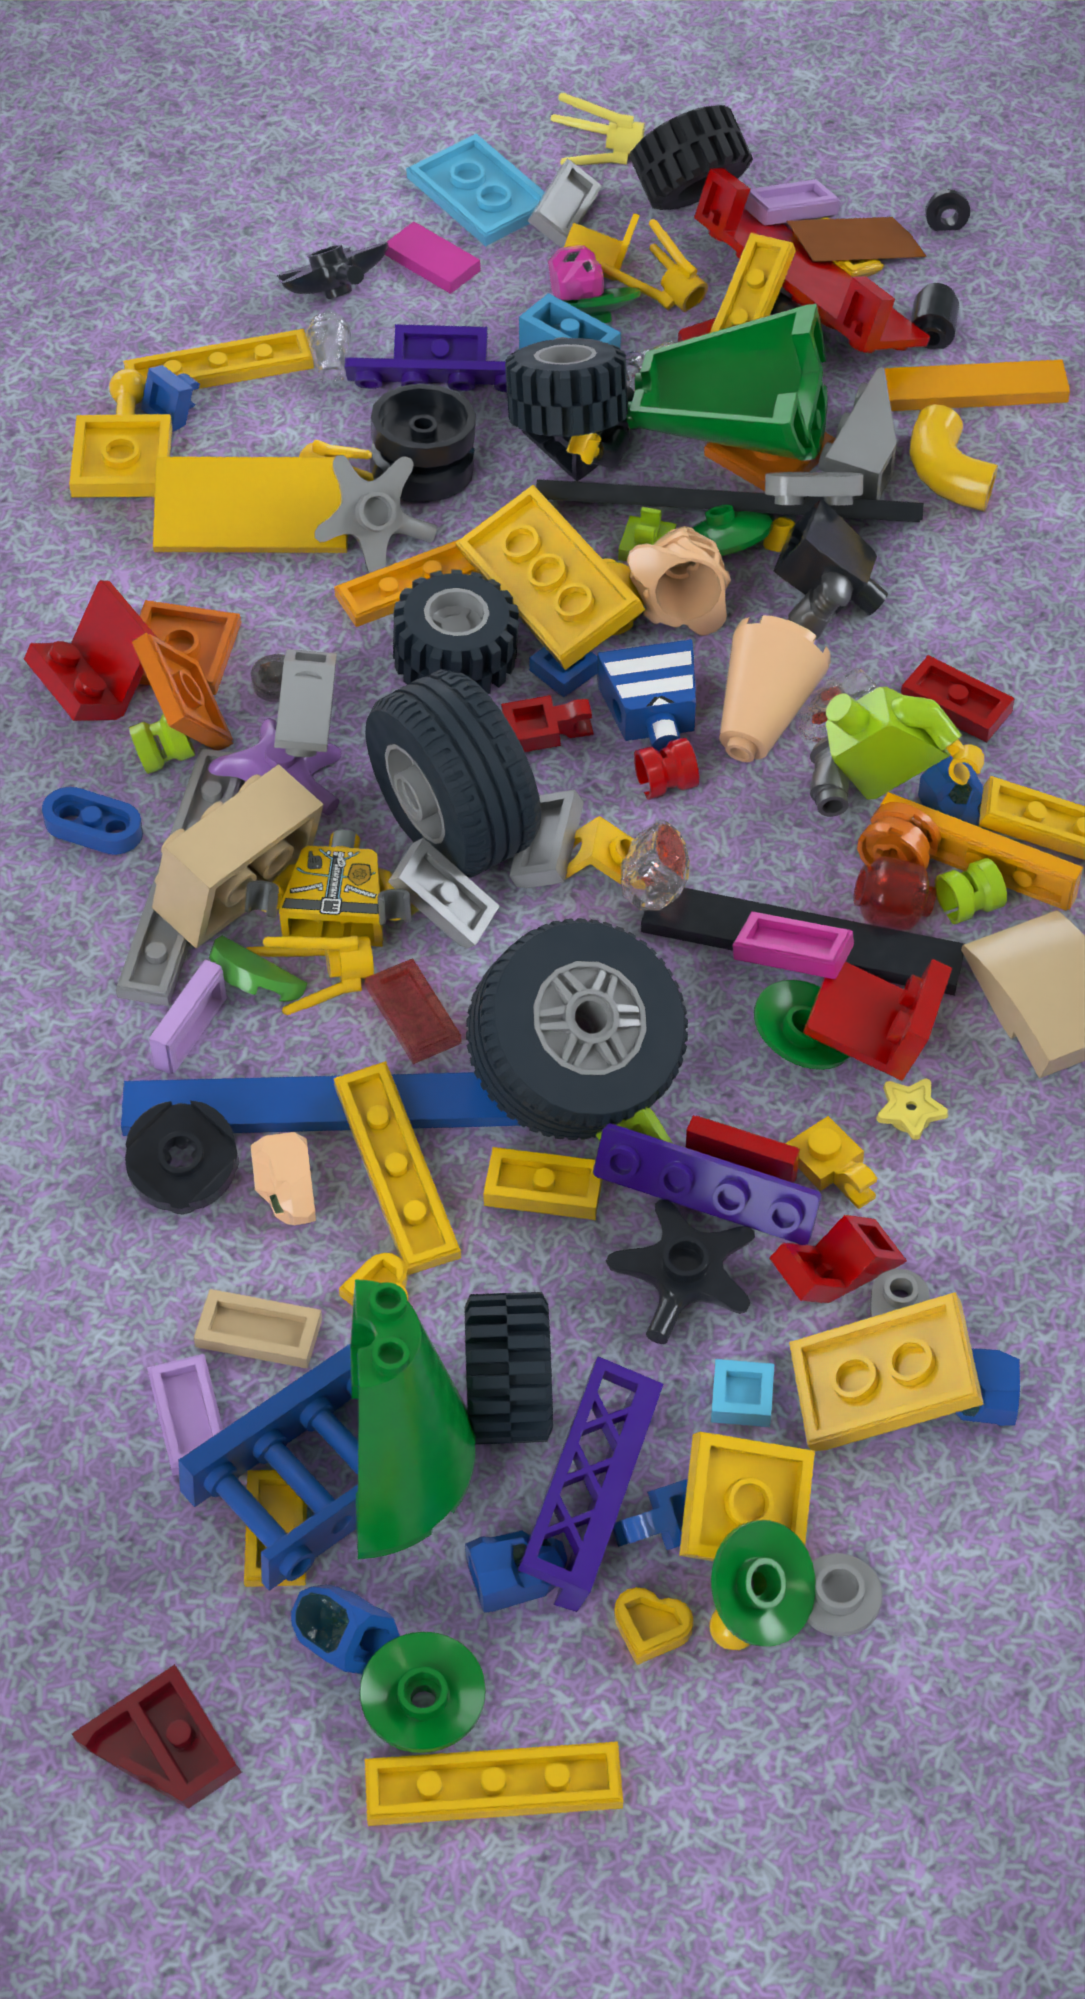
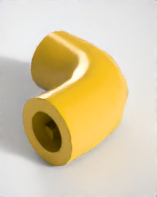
(944, 465)

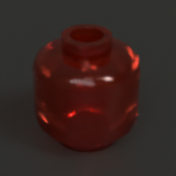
(894, 893)

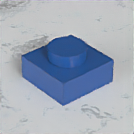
(555, 676)

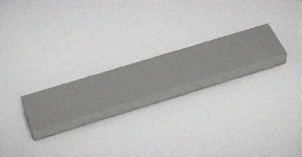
(157, 948)

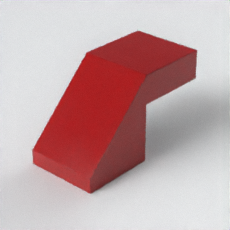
(842, 1261)

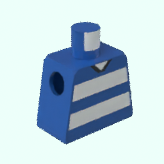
(650, 690)

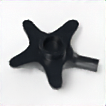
(333, 270)
(684, 1268)

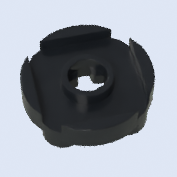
(181, 1125)

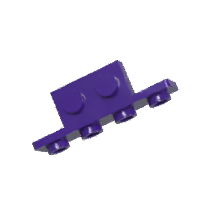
(432, 356)
(707, 1184)

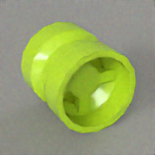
(152, 757)
(971, 890)

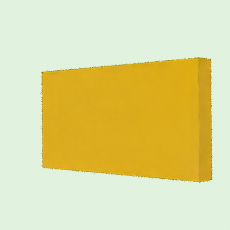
(245, 504)
(553, 574)

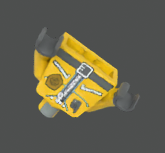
(332, 893)

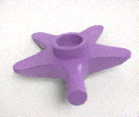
(265, 756)

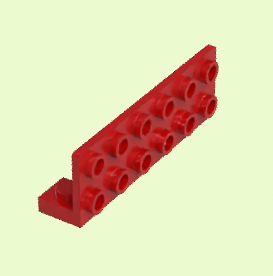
(843, 302)

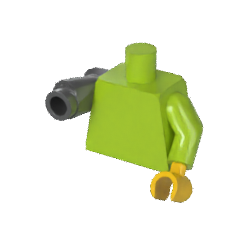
(882, 745)

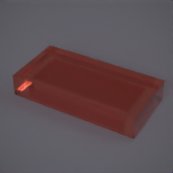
(413, 1011)

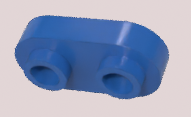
(95, 820)

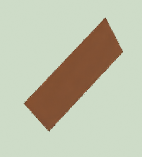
(855, 239)

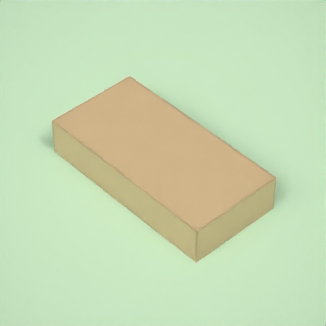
(258, 1328)

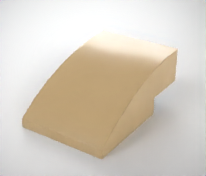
(1036, 987)

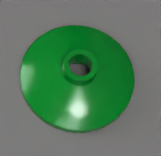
(611, 300)
(734, 529)
(781, 1021)
(781, 1578)
(417, 1665)

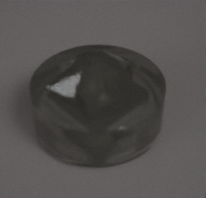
(267, 677)

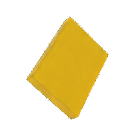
(885, 1373)

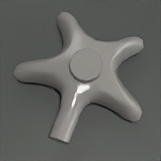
(373, 511)

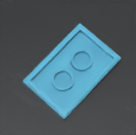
(478, 188)

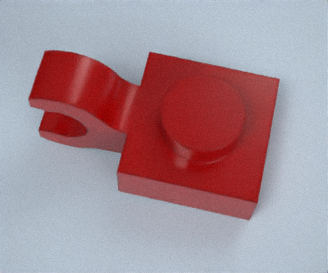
(540, 723)

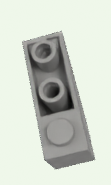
(865, 439)
(305, 702)

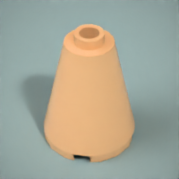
(767, 683)

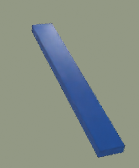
(313, 1103)

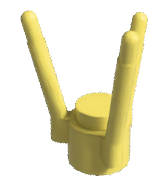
(621, 133)

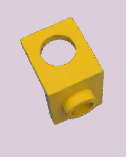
(605, 248)
(602, 847)

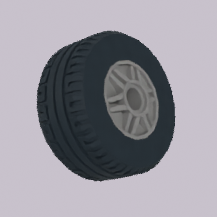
(454, 771)
(576, 1028)

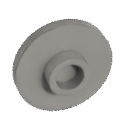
(845, 1596)

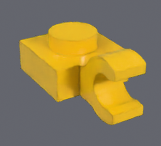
(833, 1157)

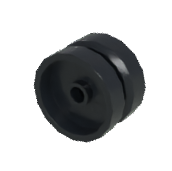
(433, 430)

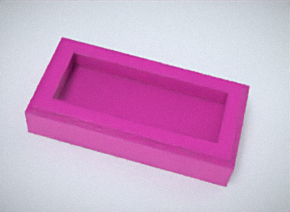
(432, 257)
(793, 945)

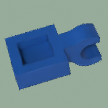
(665, 1518)

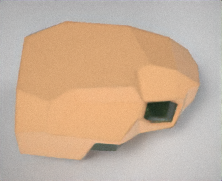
(284, 1176)

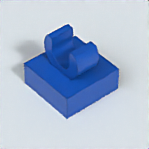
(169, 395)

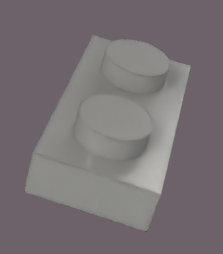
(444, 893)

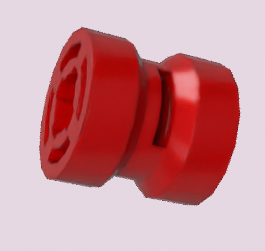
(667, 768)

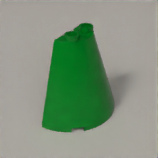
(740, 386)
(411, 1425)

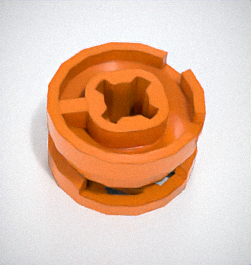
(899, 833)

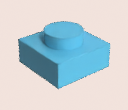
(742, 1393)

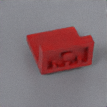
(100, 667)
(876, 1018)

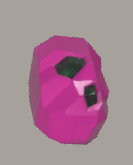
(575, 273)

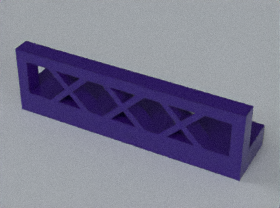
(605, 1493)

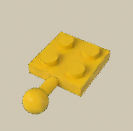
(120, 450)
(736, 1484)

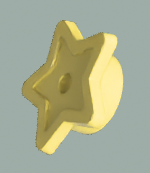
(908, 1120)

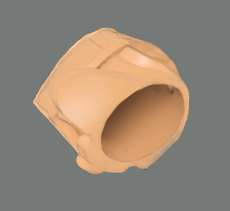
(681, 580)

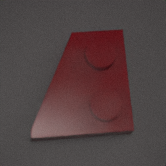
(162, 1740)

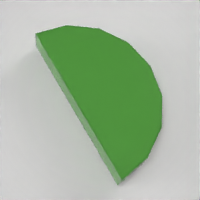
(250, 971)

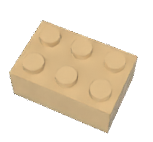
(234, 843)

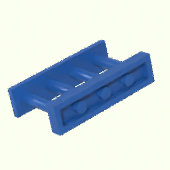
(263, 1438)

